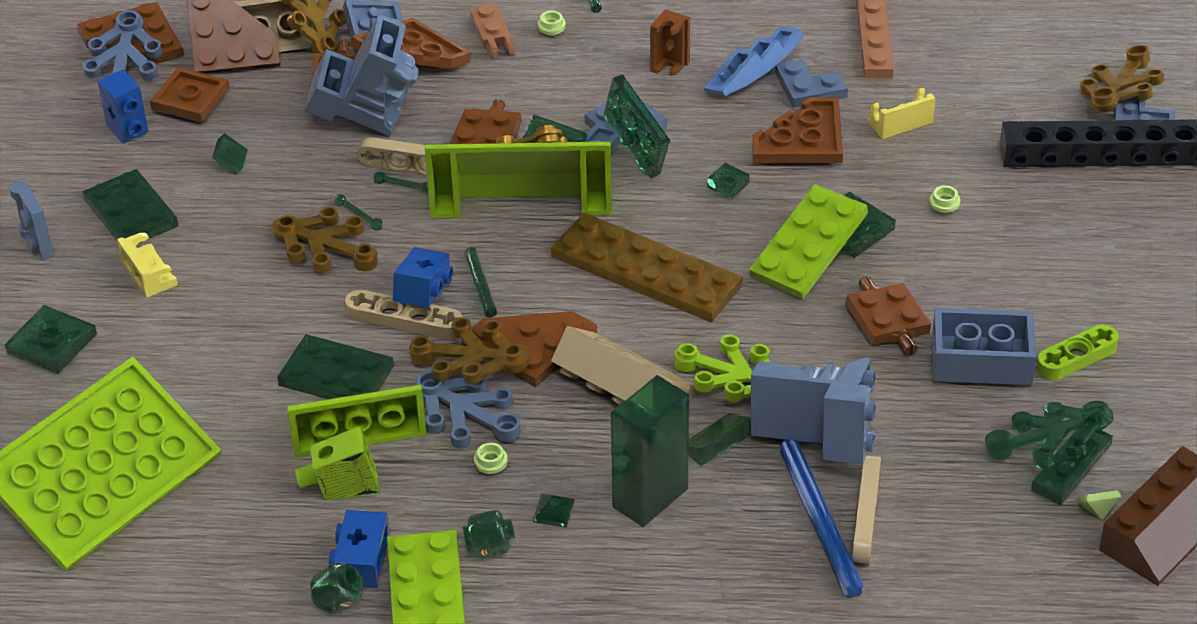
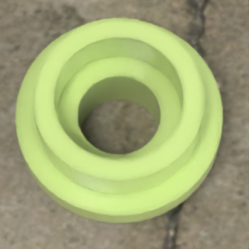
(551, 23)
(945, 199)
(490, 458)

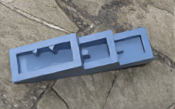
(749, 65)

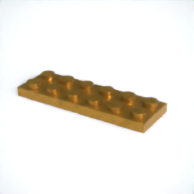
(647, 267)

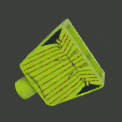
(341, 467)

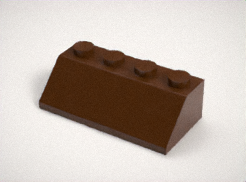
(1157, 522)

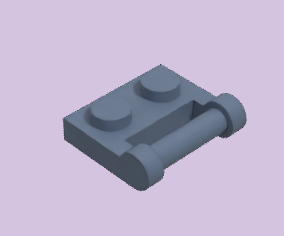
(32, 219)

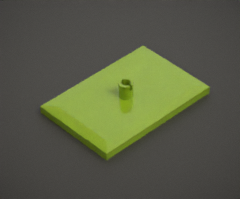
(100, 463)

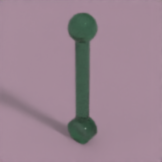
(379, 178)
(376, 223)

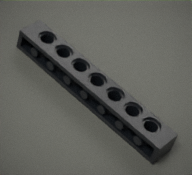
(1099, 143)

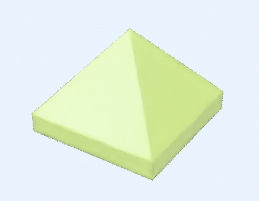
(1099, 503)

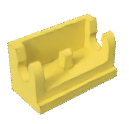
(904, 116)
(145, 265)

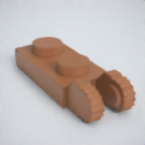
(492, 29)

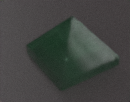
(554, 510)

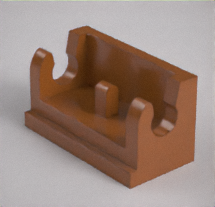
(669, 42)

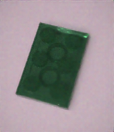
(636, 126)
(130, 206)
(334, 369)

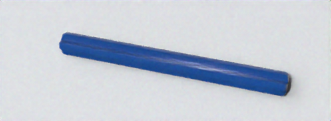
(821, 519)

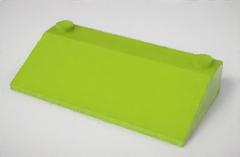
(518, 171)

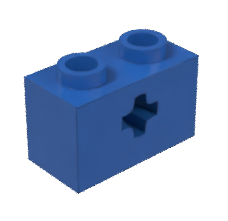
(123, 106)
(422, 277)
(362, 543)

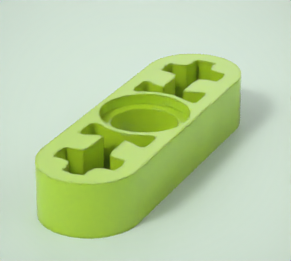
(1070, 363)

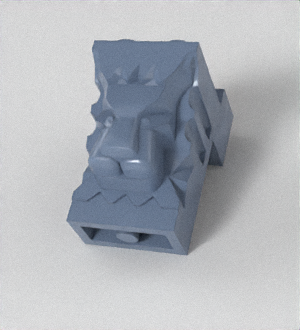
(370, 85)
(816, 406)

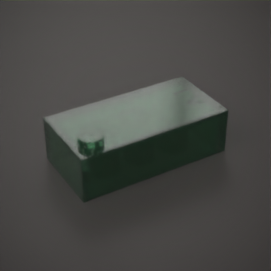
(650, 450)

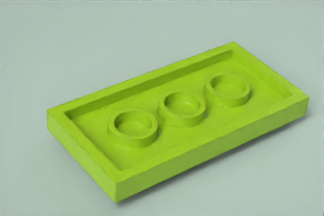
(808, 241)
(425, 578)

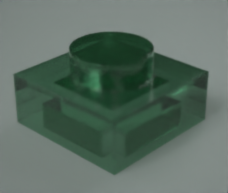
(230, 153)
(728, 180)

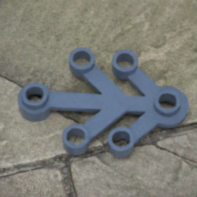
(128, 25)
(505, 425)

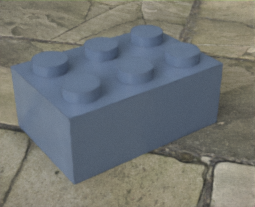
(983, 346)

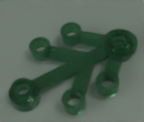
(1089, 418)

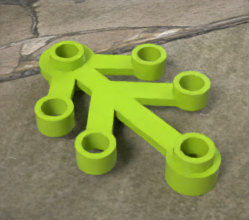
(732, 375)

